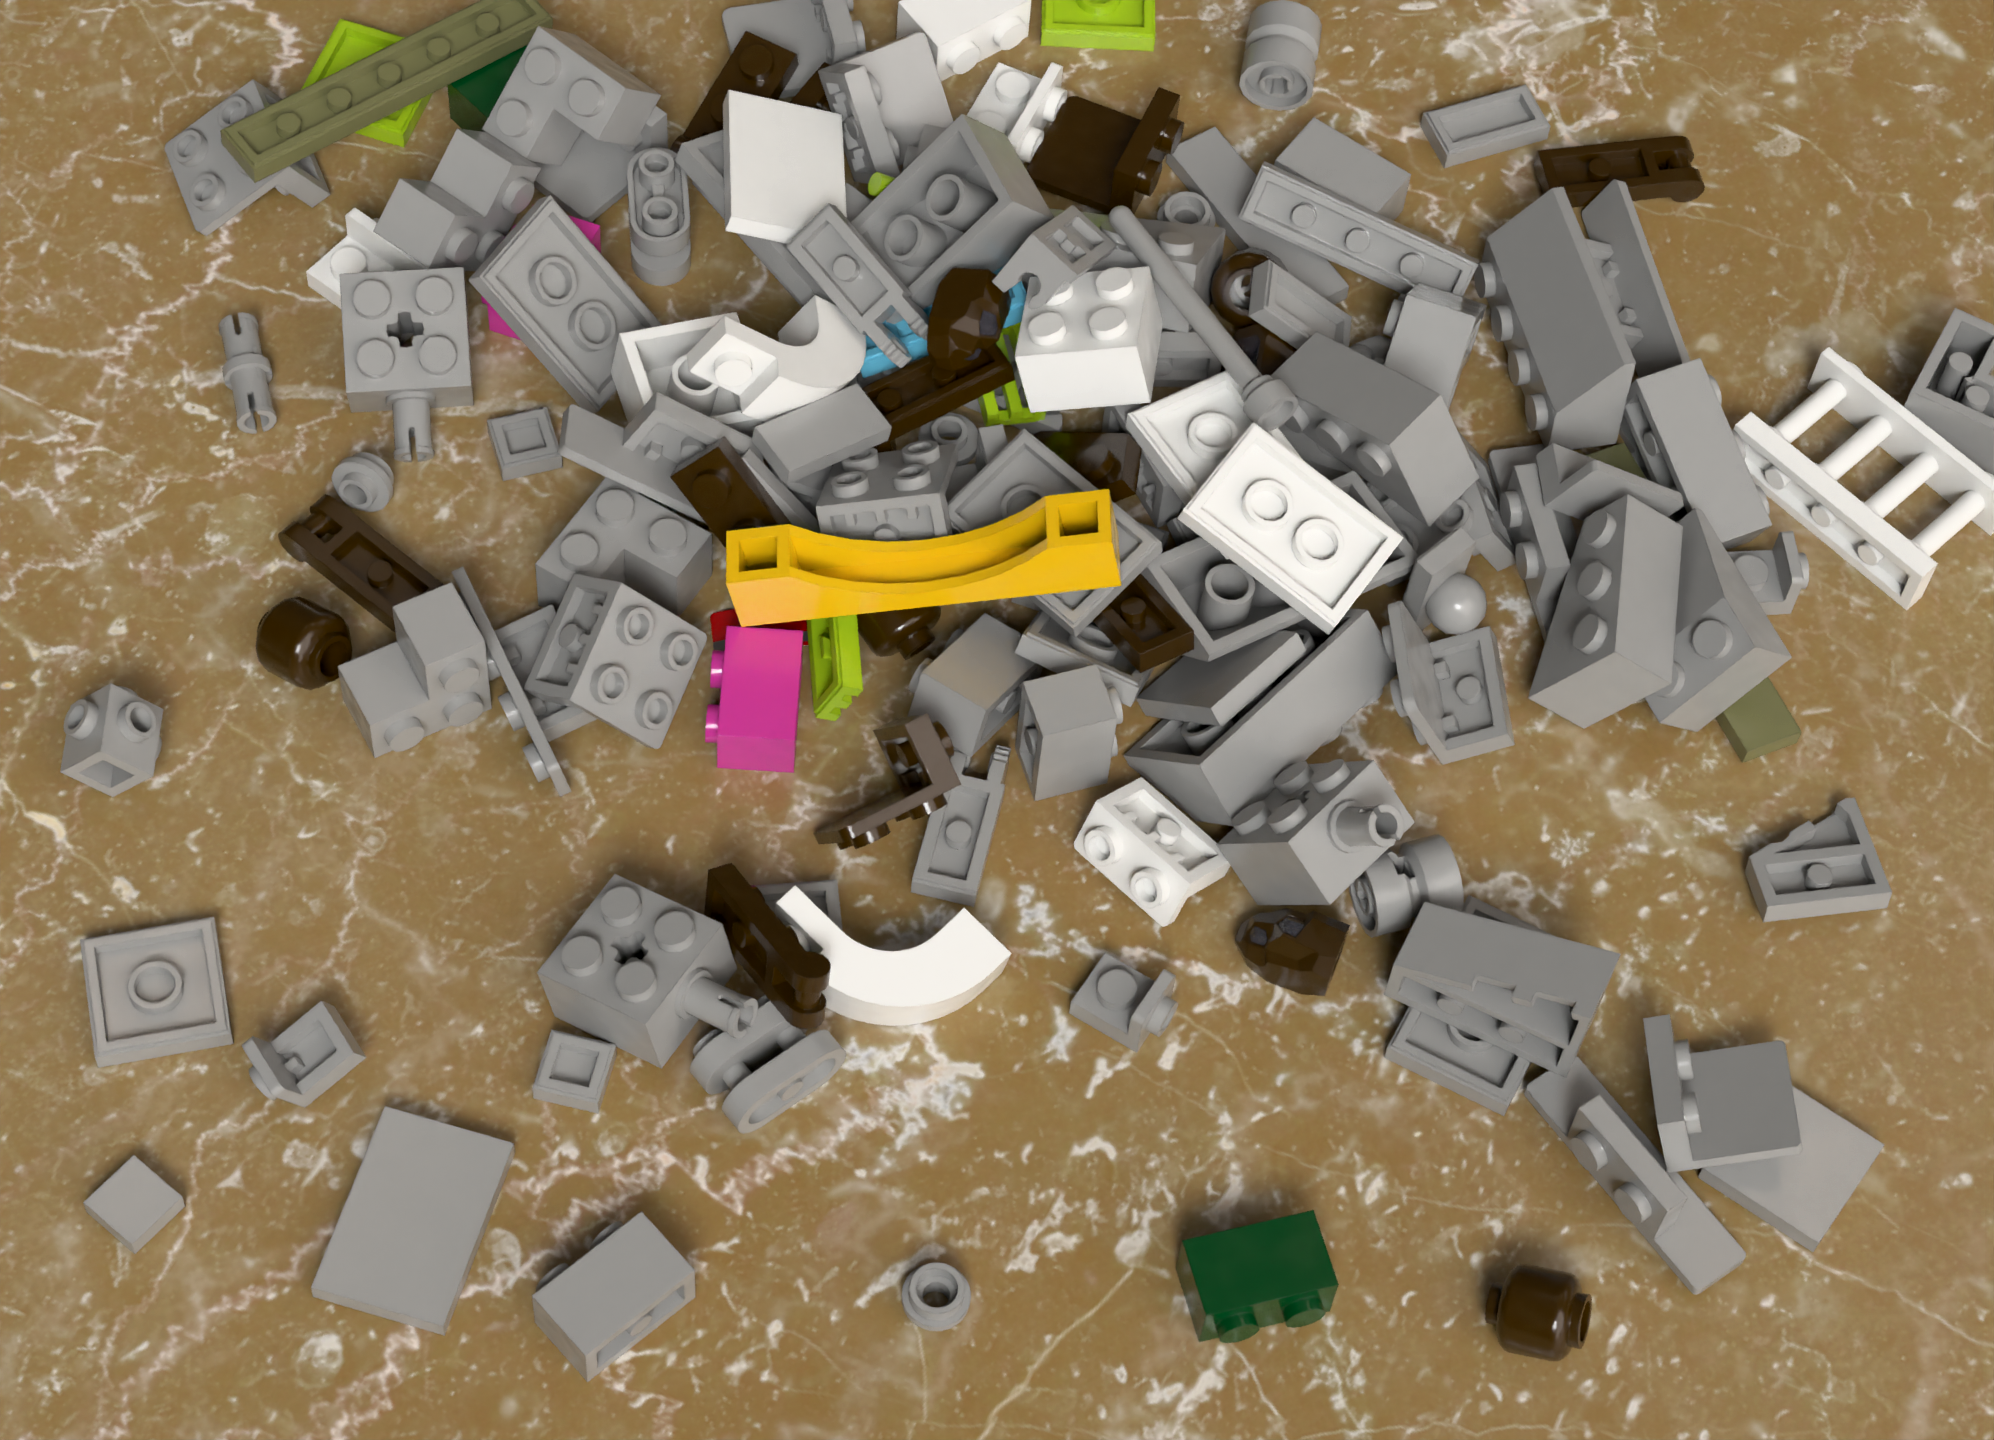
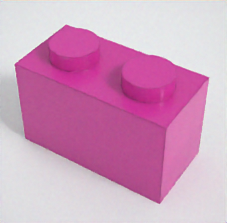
(757, 700)

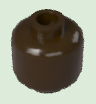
(1227, 286)
(899, 630)
(303, 643)
(1539, 1312)

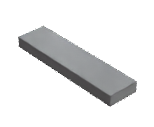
(1223, 178)
(1353, 235)

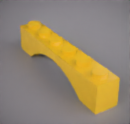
(808, 575)

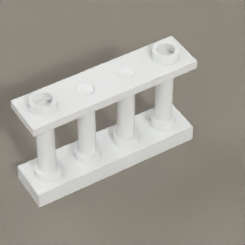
(1837, 516)

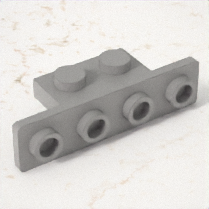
(1632, 280)
(647, 448)
(1540, 535)
(512, 654)
(1636, 1176)

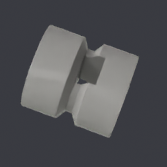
(1280, 55)
(1399, 884)

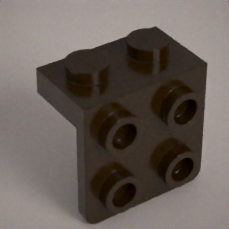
(1105, 154)
(921, 764)

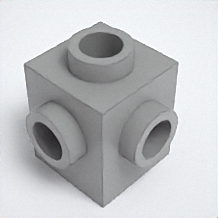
(111, 740)

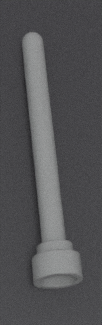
(1265, 399)

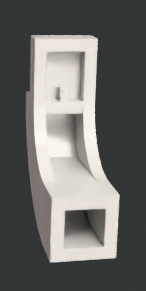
(814, 358)
(902, 984)

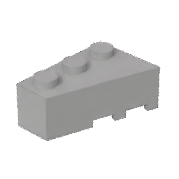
(1379, 425)
(1687, 445)
(1613, 616)
(1503, 983)

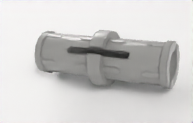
(247, 373)

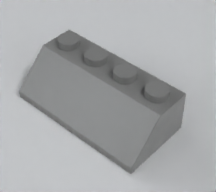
(1557, 325)
(1230, 605)
(1226, 768)

